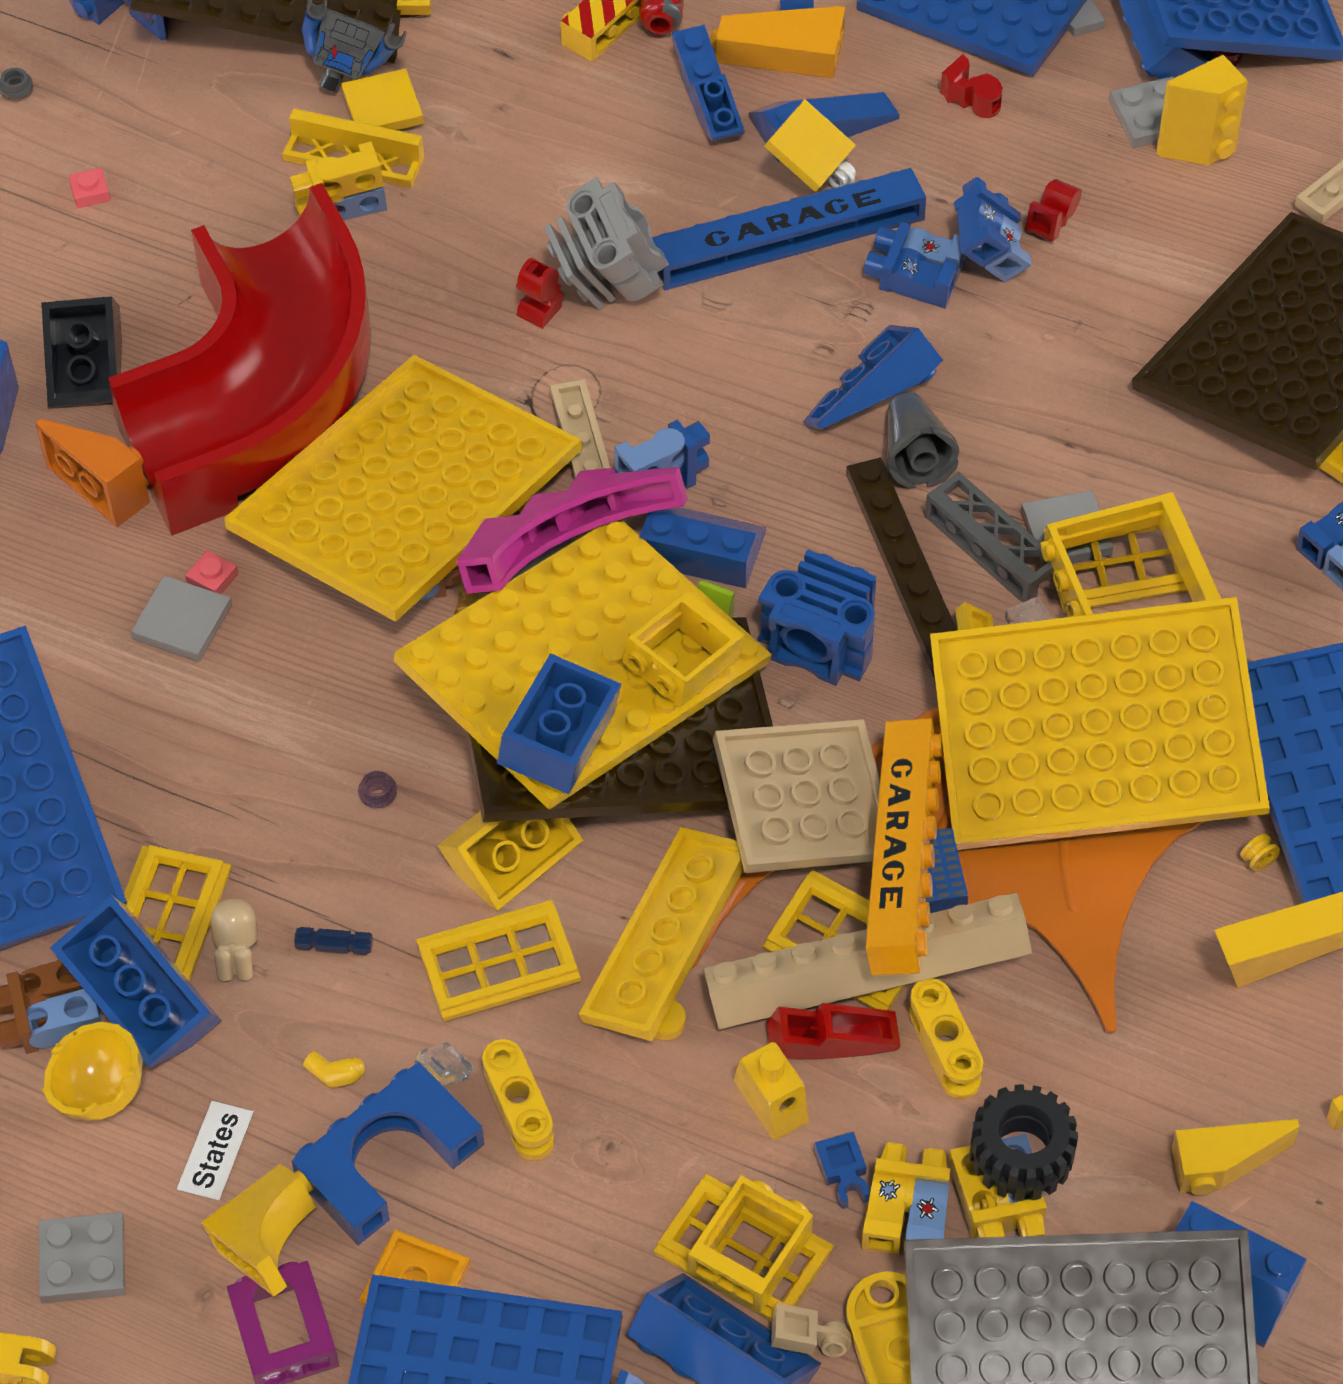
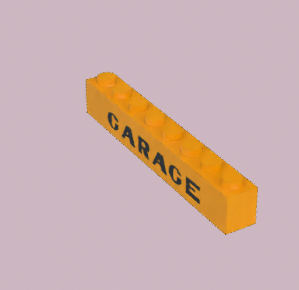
(904, 848)

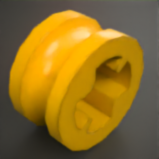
(1260, 852)

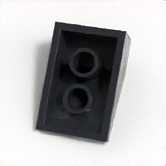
(81, 350)

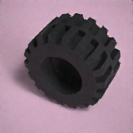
(1029, 1113)

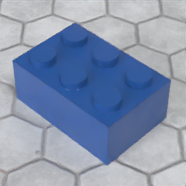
(559, 723)

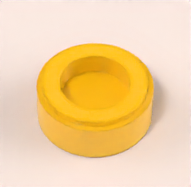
(673, 1023)

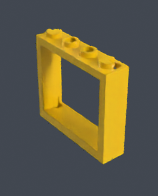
(1118, 520)

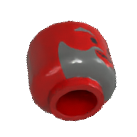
(661, 15)

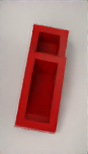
(833, 1031)

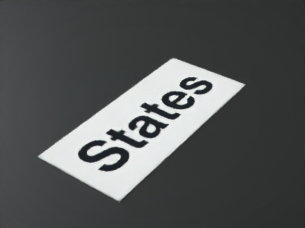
(215, 1150)

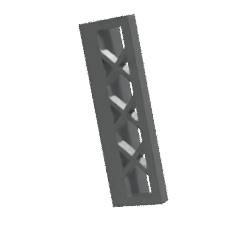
(978, 541)

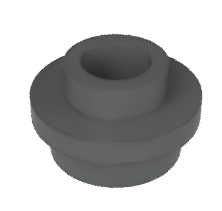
(15, 83)

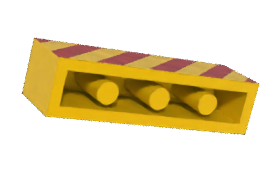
(597, 25)

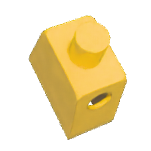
(769, 1082)

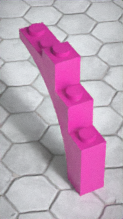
(593, 499)

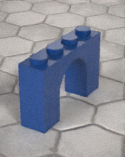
(410, 1104)

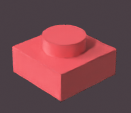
(89, 187)
(212, 573)

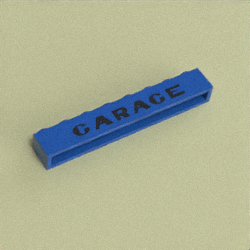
(790, 228)

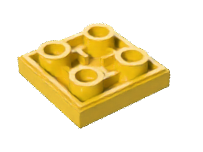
(383, 100)
(809, 145)

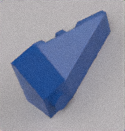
(848, 113)
(889, 365)

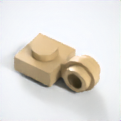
(798, 1331)

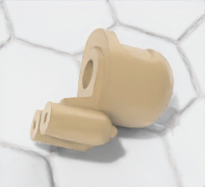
(233, 933)

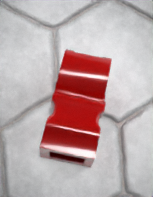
(980, 92)
(1052, 212)
(542, 292)

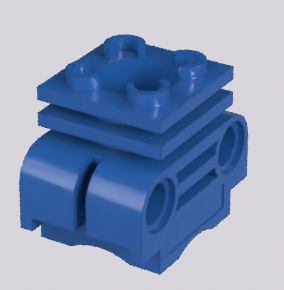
(820, 618)

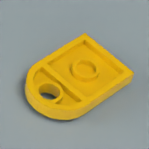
(880, 1329)

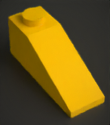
(1220, 1155)

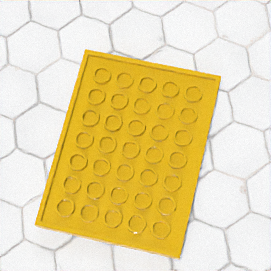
(402, 486)
(583, 611)
(1098, 724)

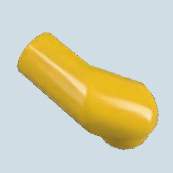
(334, 1073)

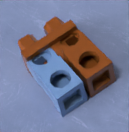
(45, 1007)

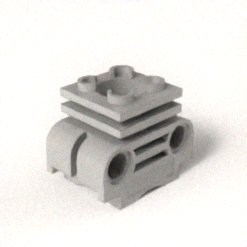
(607, 245)

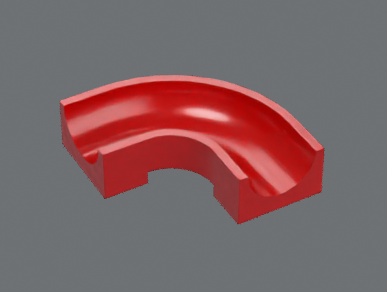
(262, 378)

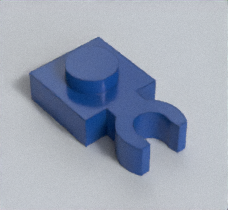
(843, 1163)

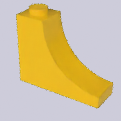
(258, 1222)

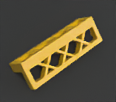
(343, 135)

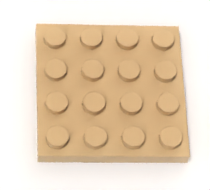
(800, 793)

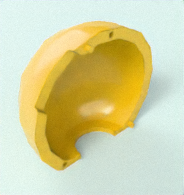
(93, 1072)

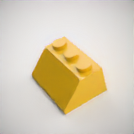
(1202, 113)
(507, 855)

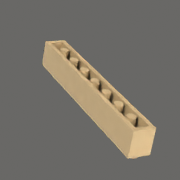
(840, 966)

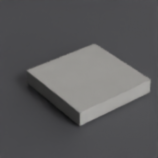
(1045, 511)
(181, 618)

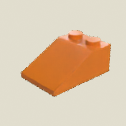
(96, 469)

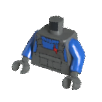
(345, 44)

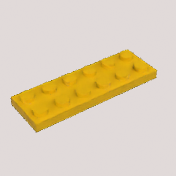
(664, 935)

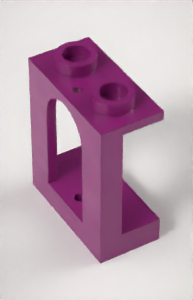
(294, 1362)

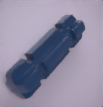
(333, 940)

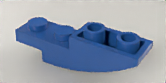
(706, 84)

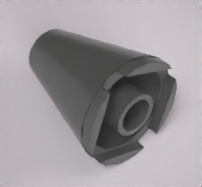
(918, 443)

